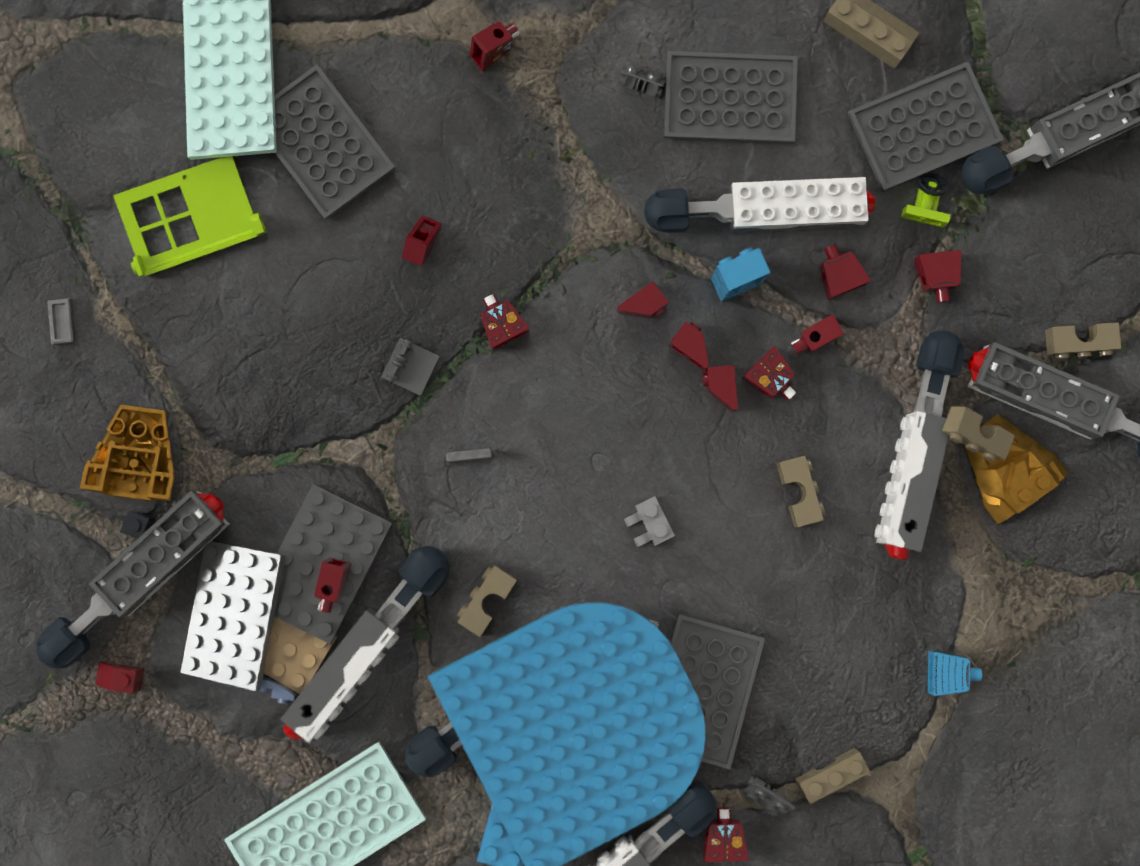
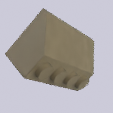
(872, 29)

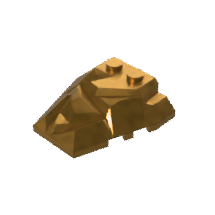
(133, 457)
(1020, 479)

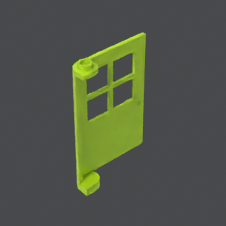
(215, 205)

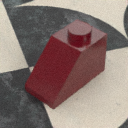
(421, 240)
(645, 303)
(691, 344)
(722, 385)
(119, 677)

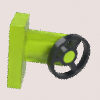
(927, 202)

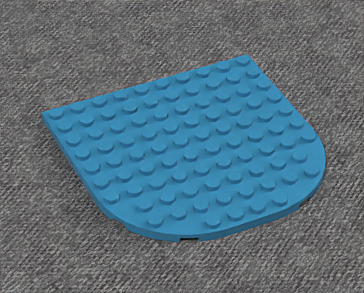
(576, 727)

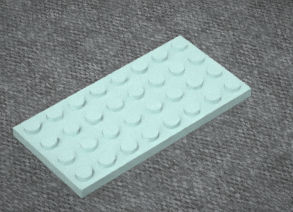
(229, 78)
(334, 818)

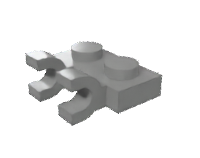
(654, 521)

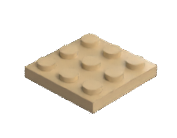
(294, 655)

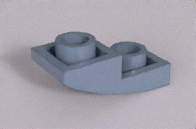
(279, 691)

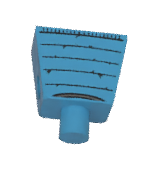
(950, 673)

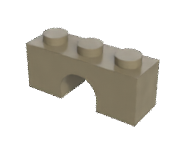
(1102, 339)
(964, 427)
(808, 509)
(474, 616)
(825, 781)

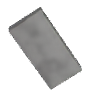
(61, 321)
(469, 455)

